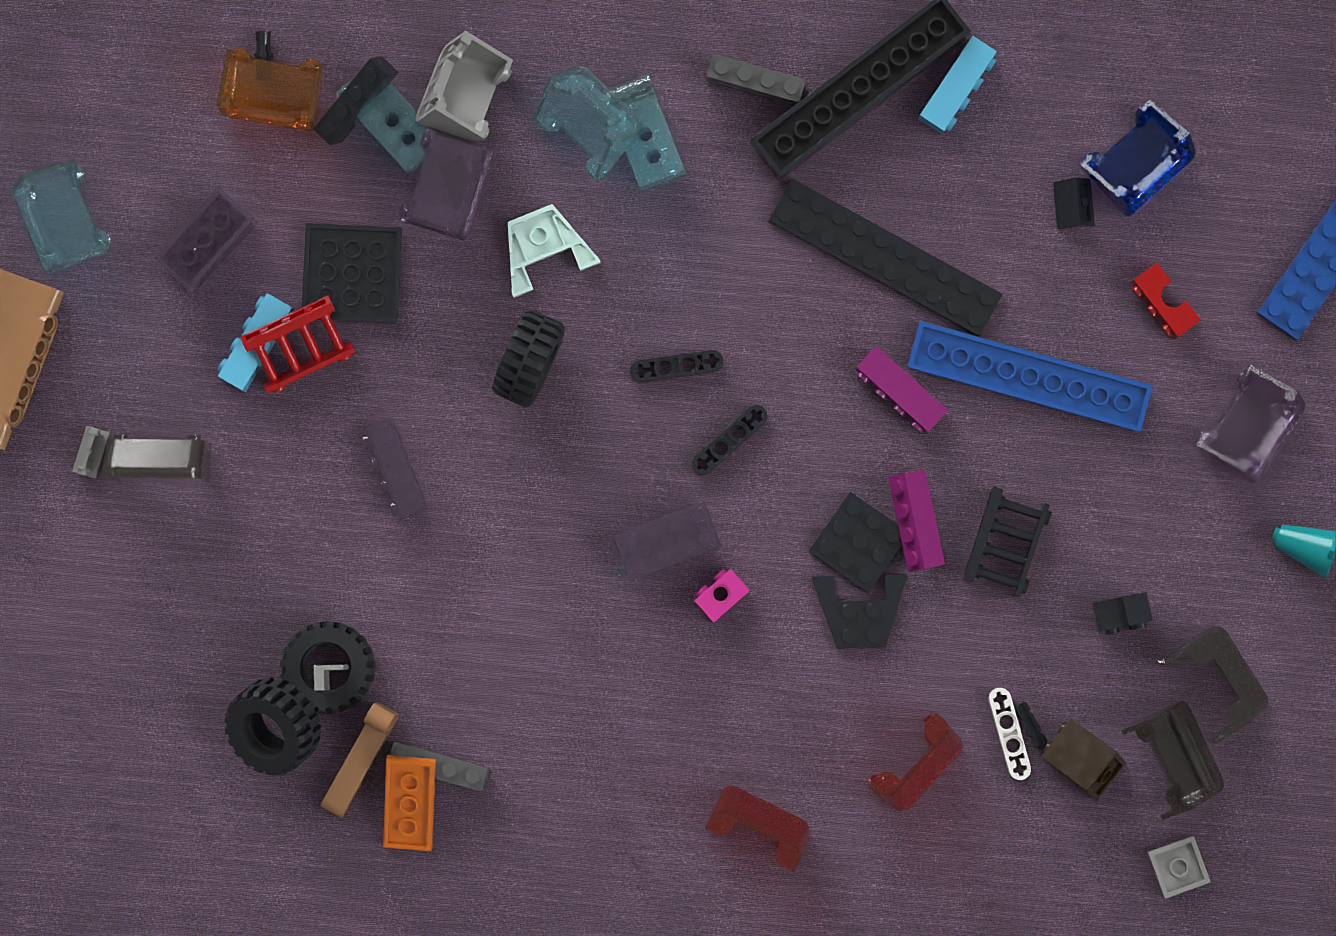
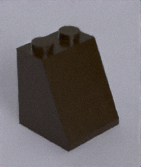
(1083, 758)

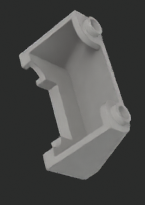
(463, 88)

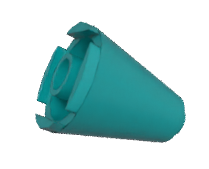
(1308, 546)

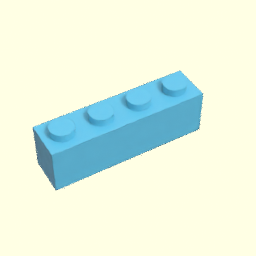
(957, 85)
(243, 365)

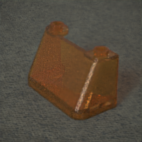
(270, 91)

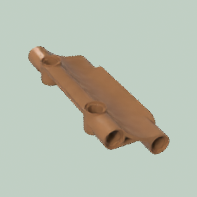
(25, 338)

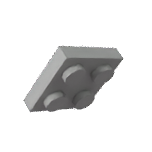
(1178, 867)

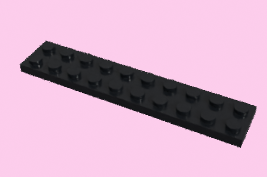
(885, 257)

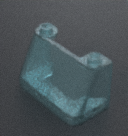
(590, 116)
(58, 217)

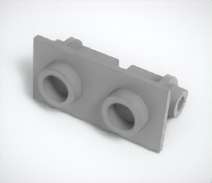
(91, 451)

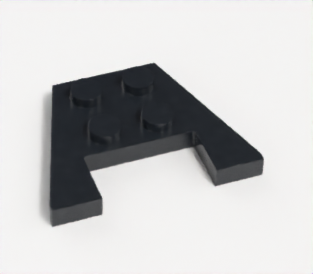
(860, 622)

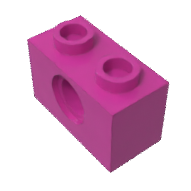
(735, 589)

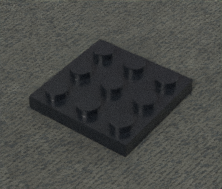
(858, 542)

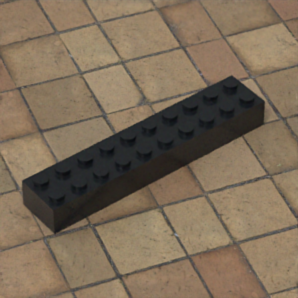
(860, 87)

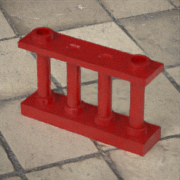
(278, 330)

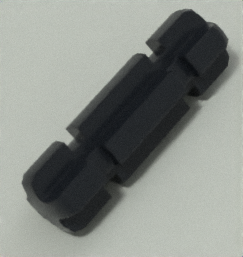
(1031, 724)

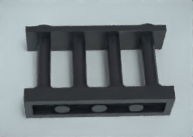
(991, 524)

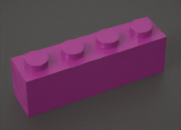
(901, 390)
(916, 520)

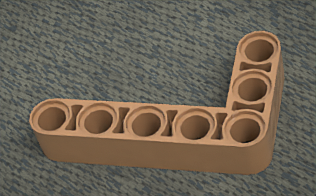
(377, 728)

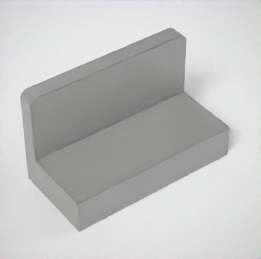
(321, 675)

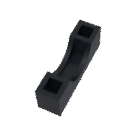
(366, 85)

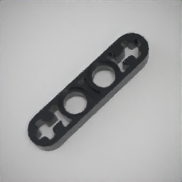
(676, 362)
(729, 440)

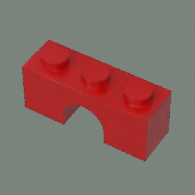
(1174, 319)

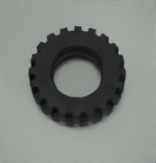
(528, 358)
(351, 643)
(256, 742)

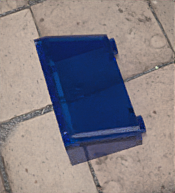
(1141, 159)

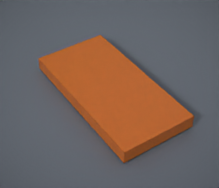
(409, 803)

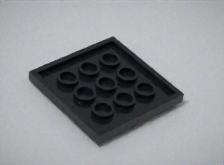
(355, 269)

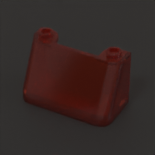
(944, 749)
(742, 807)

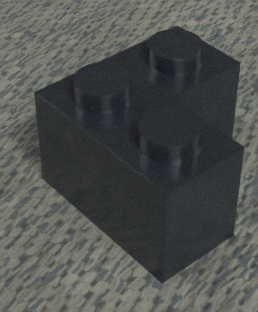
(1121, 612)

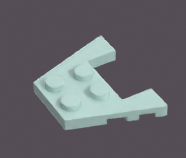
(539, 237)

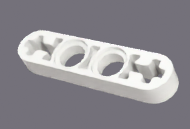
(1006, 734)

